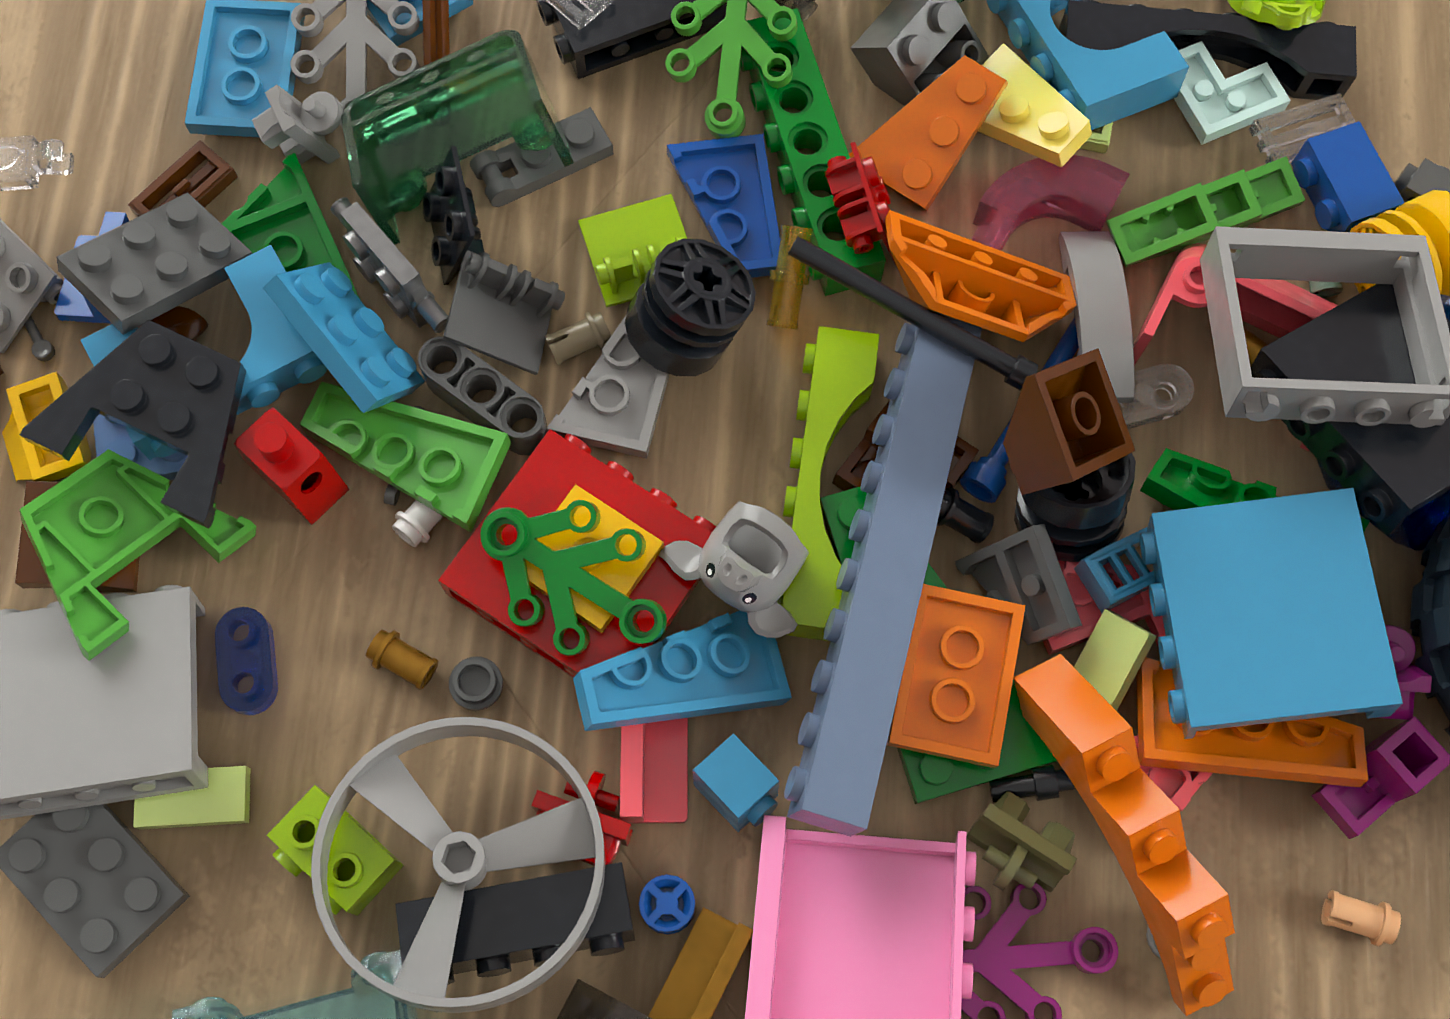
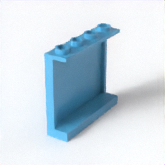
(1269, 612)

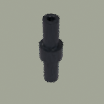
(1042, 783)

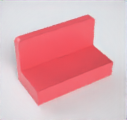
(654, 772)

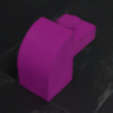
(1397, 768)

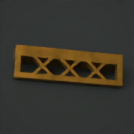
(702, 968)

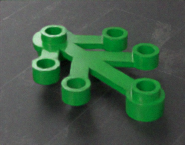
(564, 572)

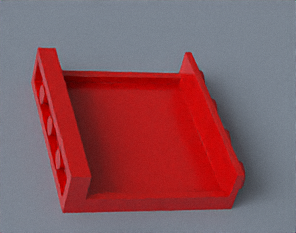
(539, 489)

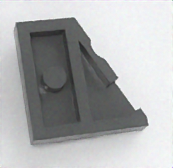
(1026, 573)

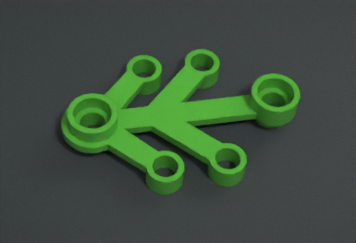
(730, 35)

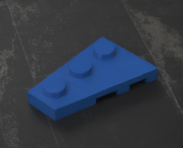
(733, 196)

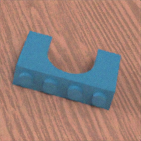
(1096, 82)
(276, 351)

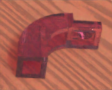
(1037, 189)

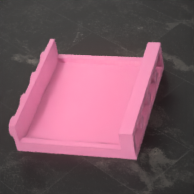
(859, 927)

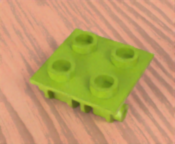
(627, 243)

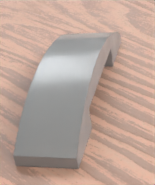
(1102, 304)

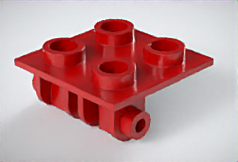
(861, 200)

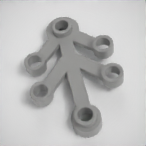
(355, 34)

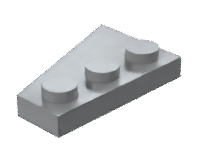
(616, 401)

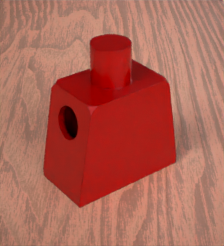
(286, 460)

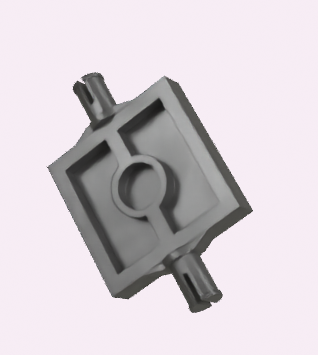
(382, 261)

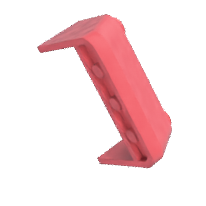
(1264, 303)

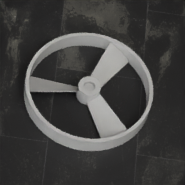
(460, 859)

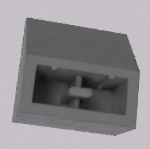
(916, 45)

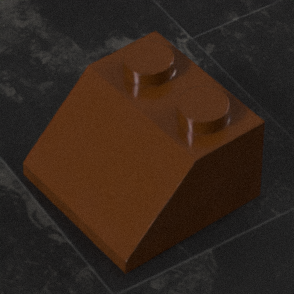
(1065, 424)

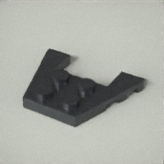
(161, 390)

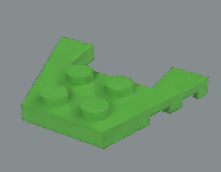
(98, 526)

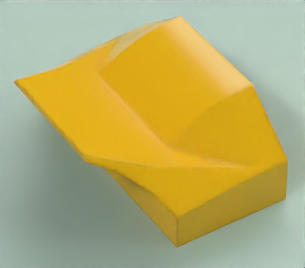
(29, 460)

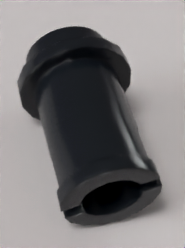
(964, 517)

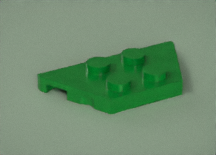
(287, 219)

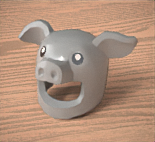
(746, 565)

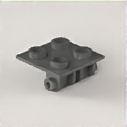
(501, 311)

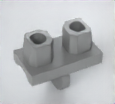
(300, 126)

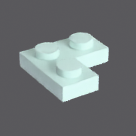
(1224, 105)

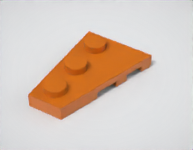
(932, 132)

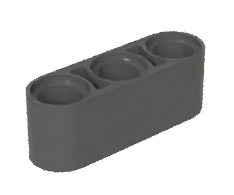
(474, 375)

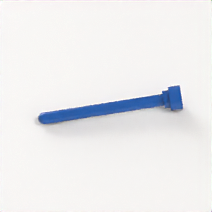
(985, 477)

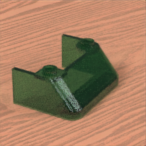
(458, 101)

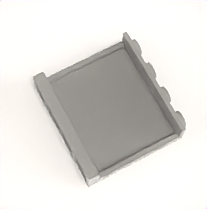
(102, 725)

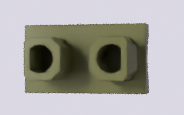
(1020, 850)

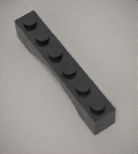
(1306, 60)

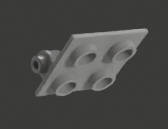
(23, 284)

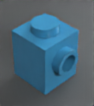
(737, 784)

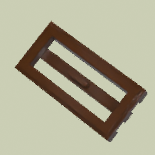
(202, 186)

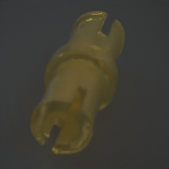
(788, 280)

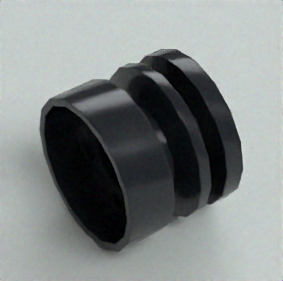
(689, 307)
(1081, 513)

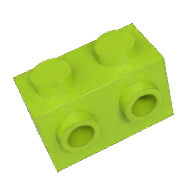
(356, 862)

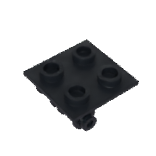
(452, 217)

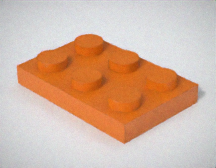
(958, 676)

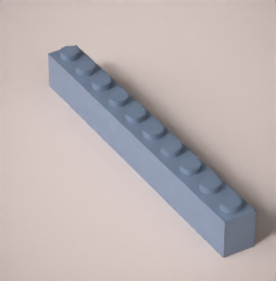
(880, 585)

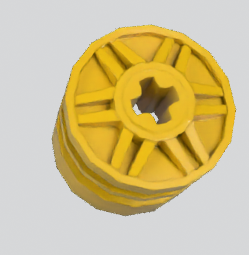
(1420, 216)

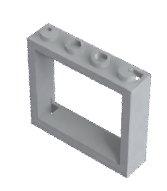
(1329, 258)

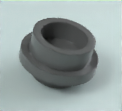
(476, 683)

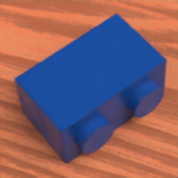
(1345, 178)

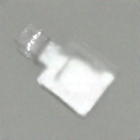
(25, 159)

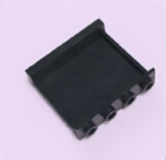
(1387, 464)

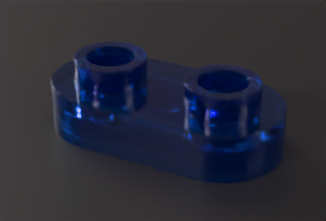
(246, 658)

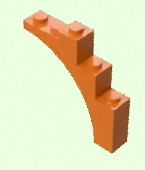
(1142, 826)

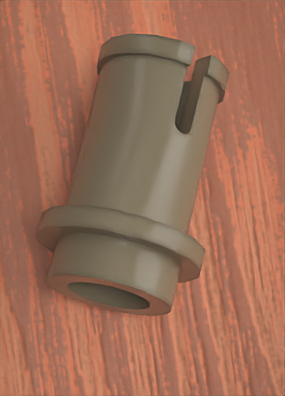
(579, 337)

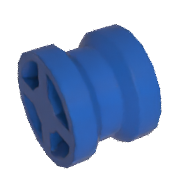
(667, 891)

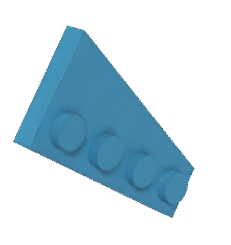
(685, 676)

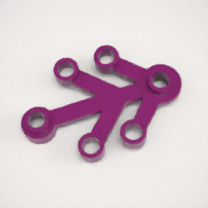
(995, 958)

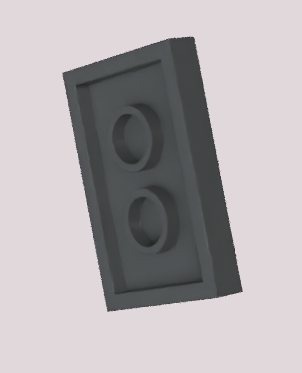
(152, 262)
(91, 882)

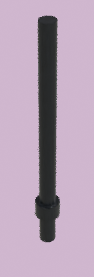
(1012, 368)

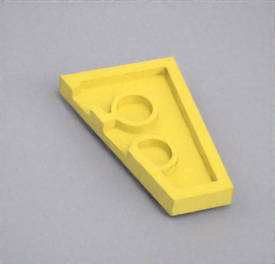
(1033, 113)

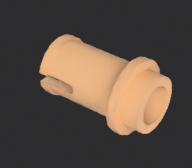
(1363, 918)

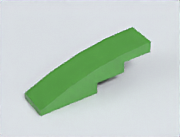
(1195, 211)

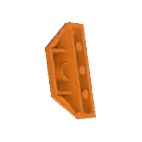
(976, 280)

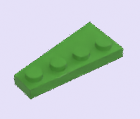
(415, 450)

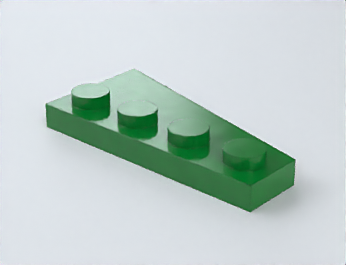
(1192, 483)

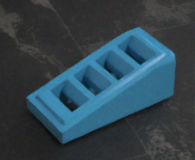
(1099, 582)

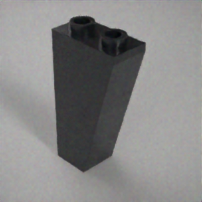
(619, 32)

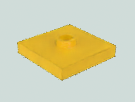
(616, 573)

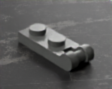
(540, 168)

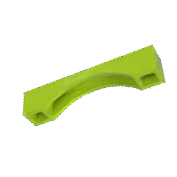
(840, 385)

